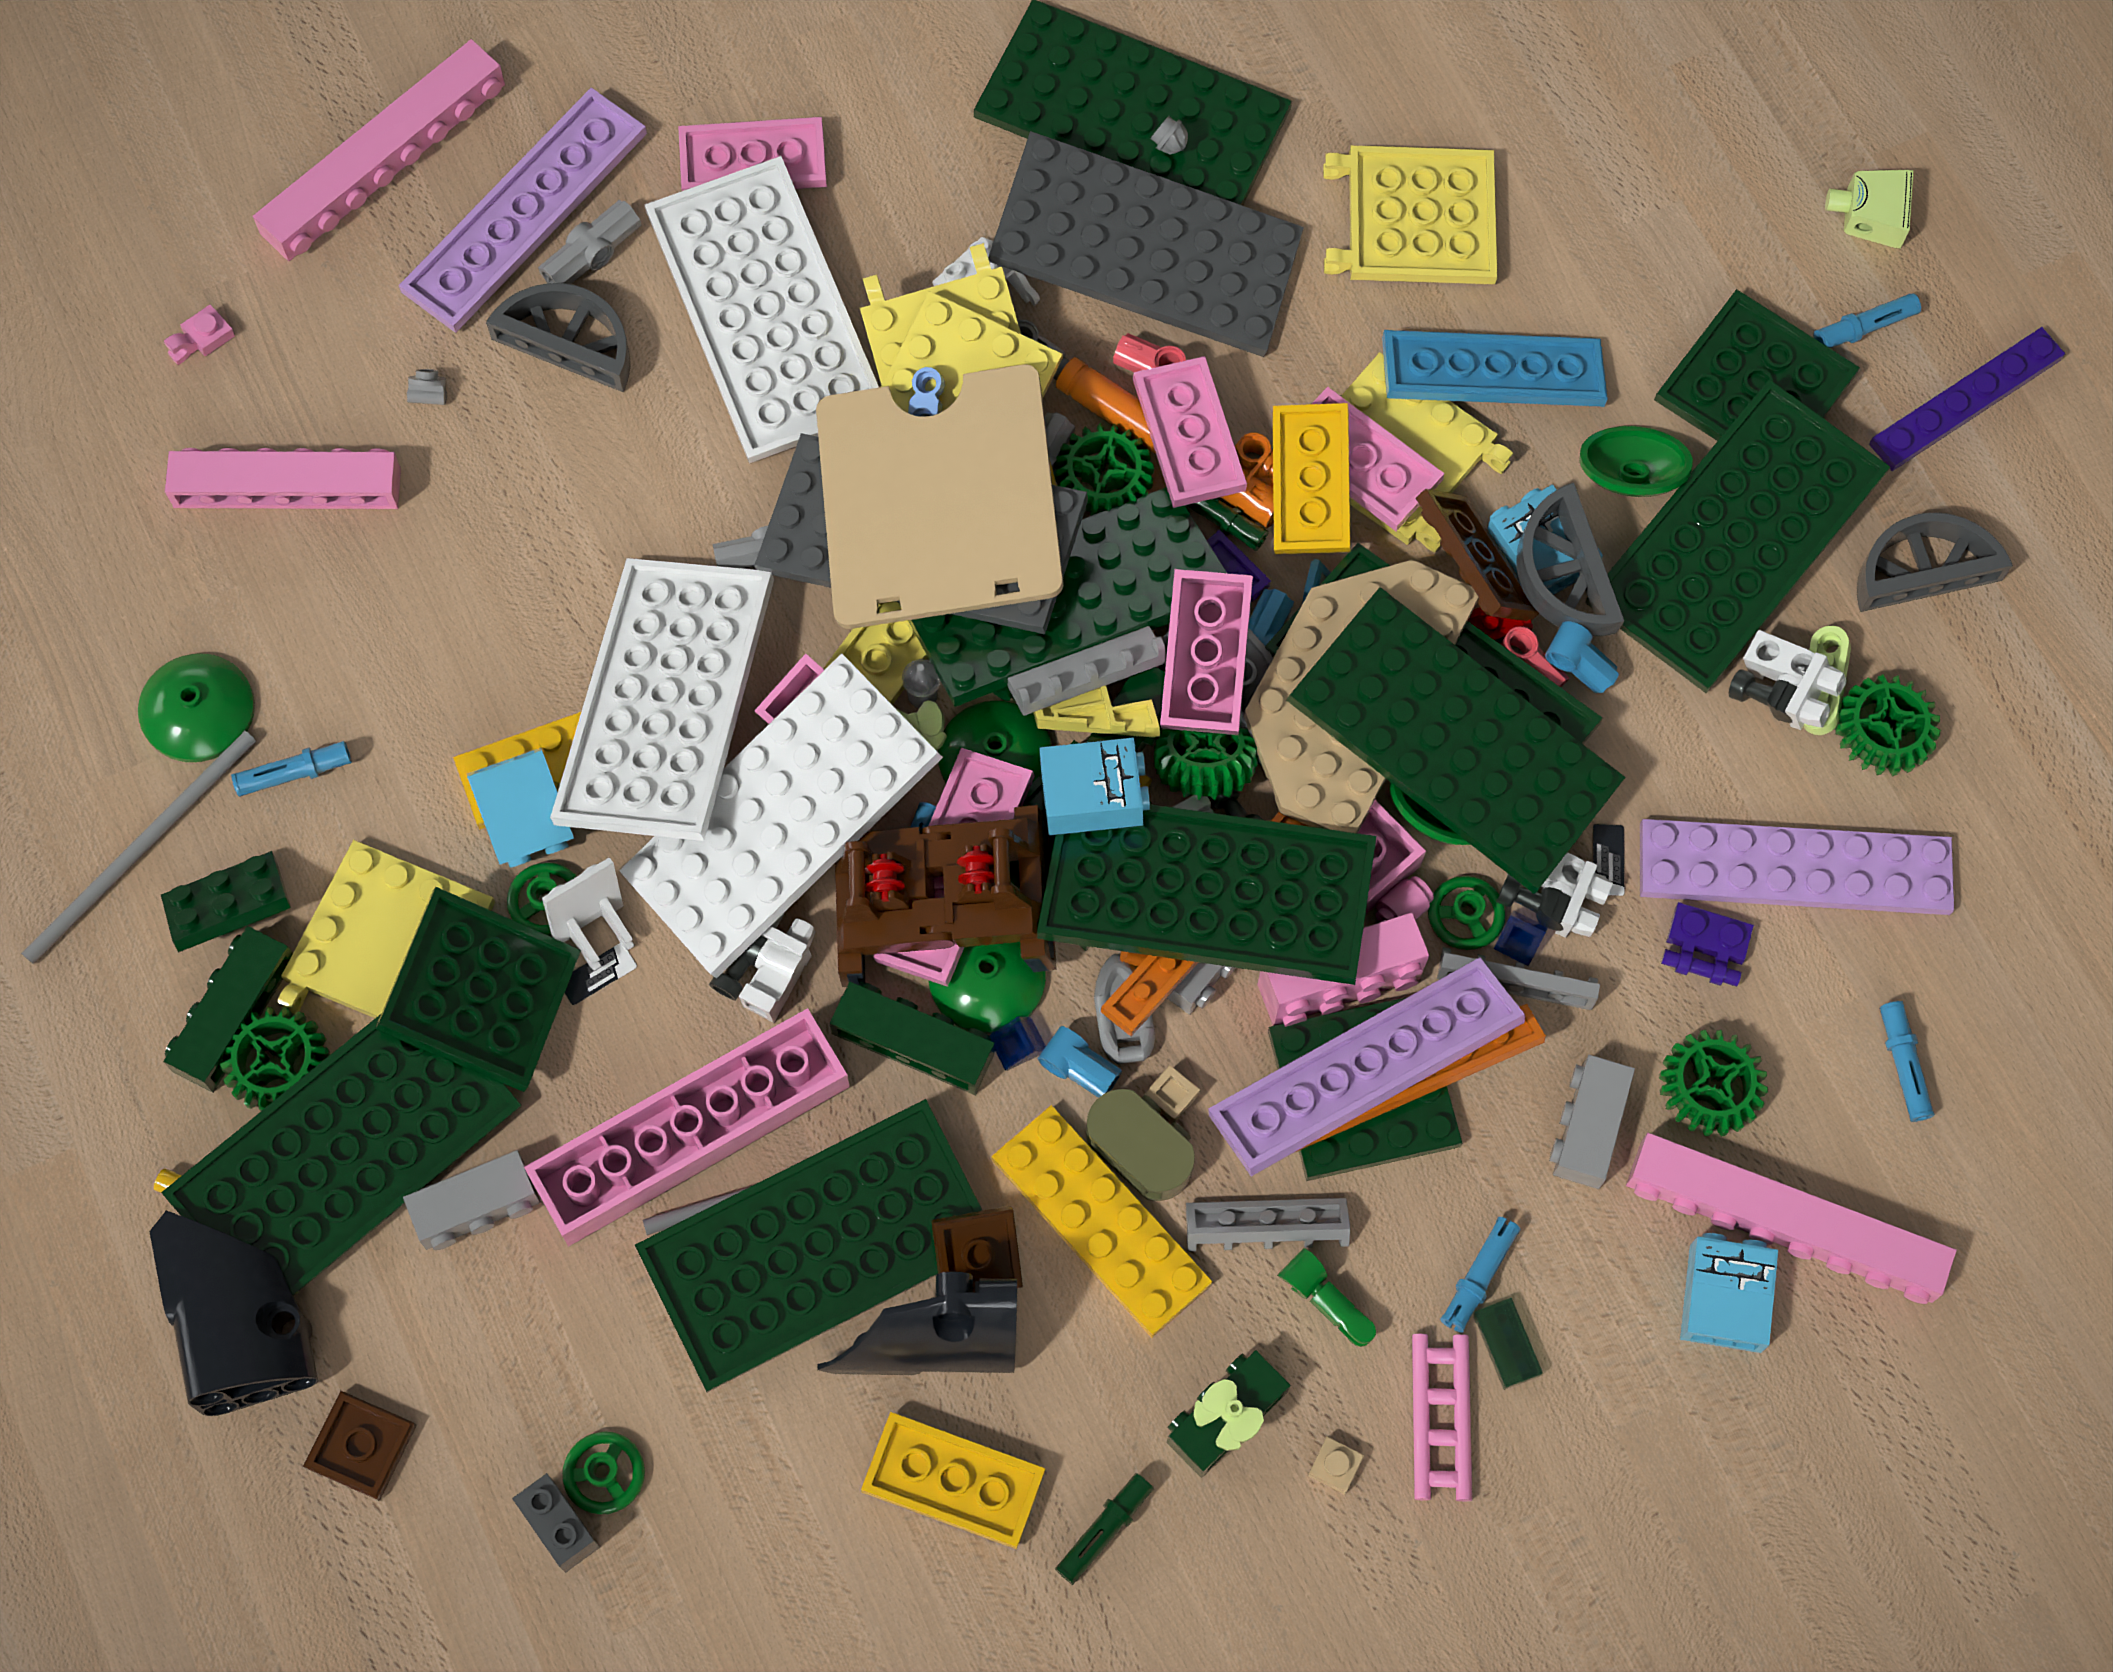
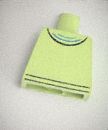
(1875, 205)

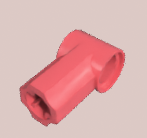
(1141, 355)
(1532, 654)

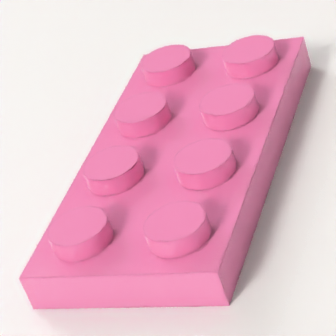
(725, 148)
(1189, 432)
(1382, 468)

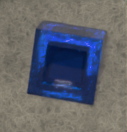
(1520, 938)
(1017, 1042)

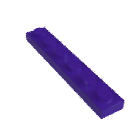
(1966, 399)

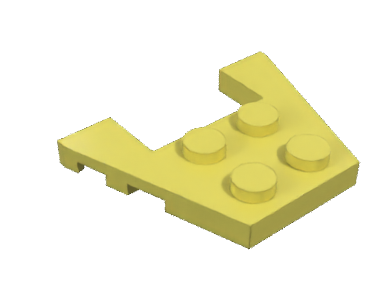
(1095, 714)

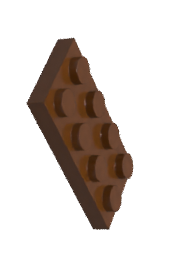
(1476, 554)

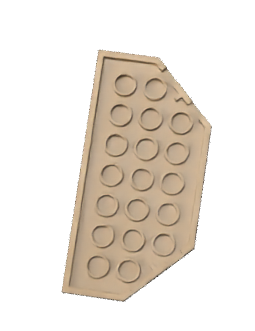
(1308, 768)

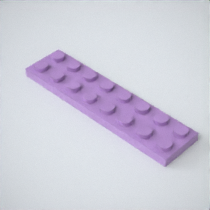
(522, 210)
(1796, 867)
(1365, 1066)

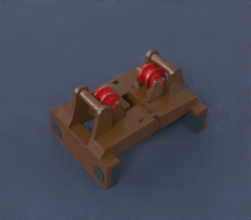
(977, 898)

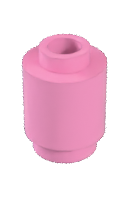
(1405, 898)

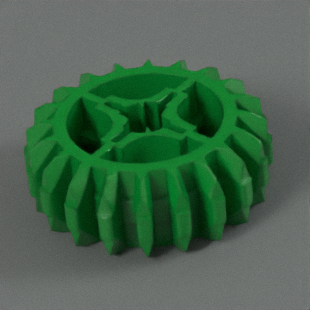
(1077, 463)
(1898, 709)
(1205, 761)
(286, 1048)
(1700, 1053)

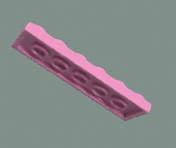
(975, 792)

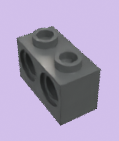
(555, 1523)

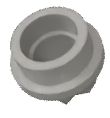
(1170, 136)

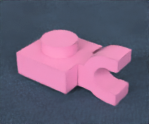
(201, 332)

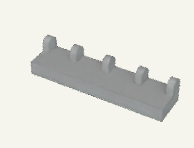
(1087, 670)
(1530, 983)
(1267, 1222)

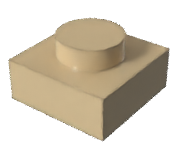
(1172, 1093)
(1335, 1465)

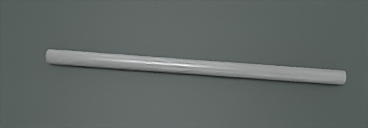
(137, 848)

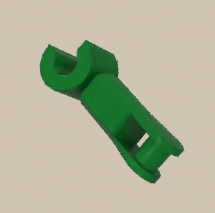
(1306, 1277)

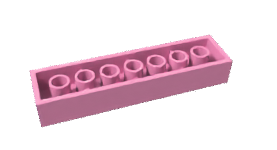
(687, 1127)

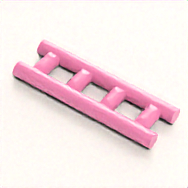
(1424, 1436)

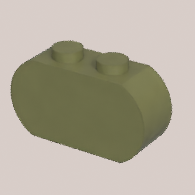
(1140, 1144)

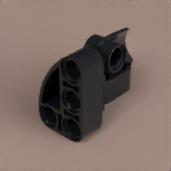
(229, 1318)
(940, 1333)

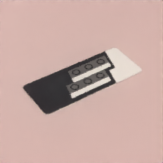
(1609, 855)
(586, 981)

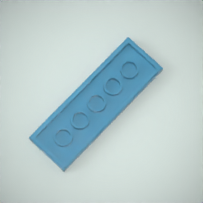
(1494, 368)

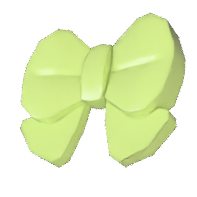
(929, 723)
(1241, 1421)

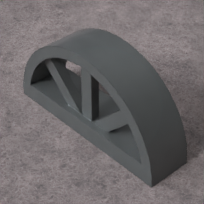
(584, 360)
(1587, 561)
(1905, 586)

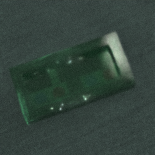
(1507, 1343)

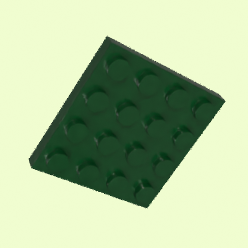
(1737, 358)
(478, 989)
(1397, 1135)

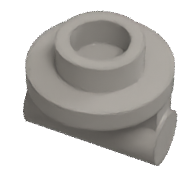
(426, 387)

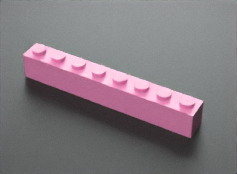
(379, 150)
(1791, 1219)

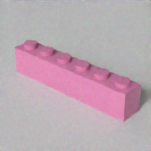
(283, 479)

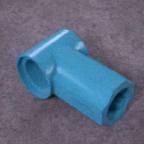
(1270, 614)
(1576, 654)
(1070, 1057)

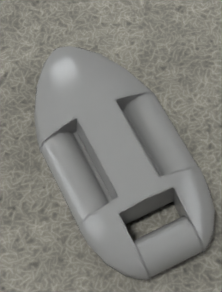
(1109, 980)

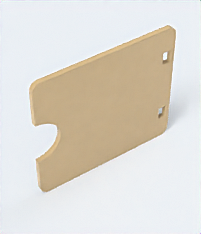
(939, 500)

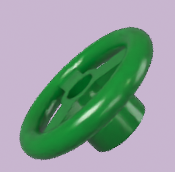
(536, 887)
(1472, 899)
(588, 1473)

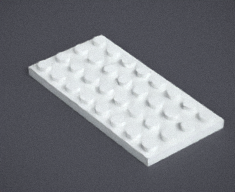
(761, 303)
(663, 699)
(783, 815)

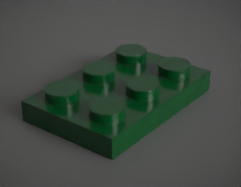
(225, 901)

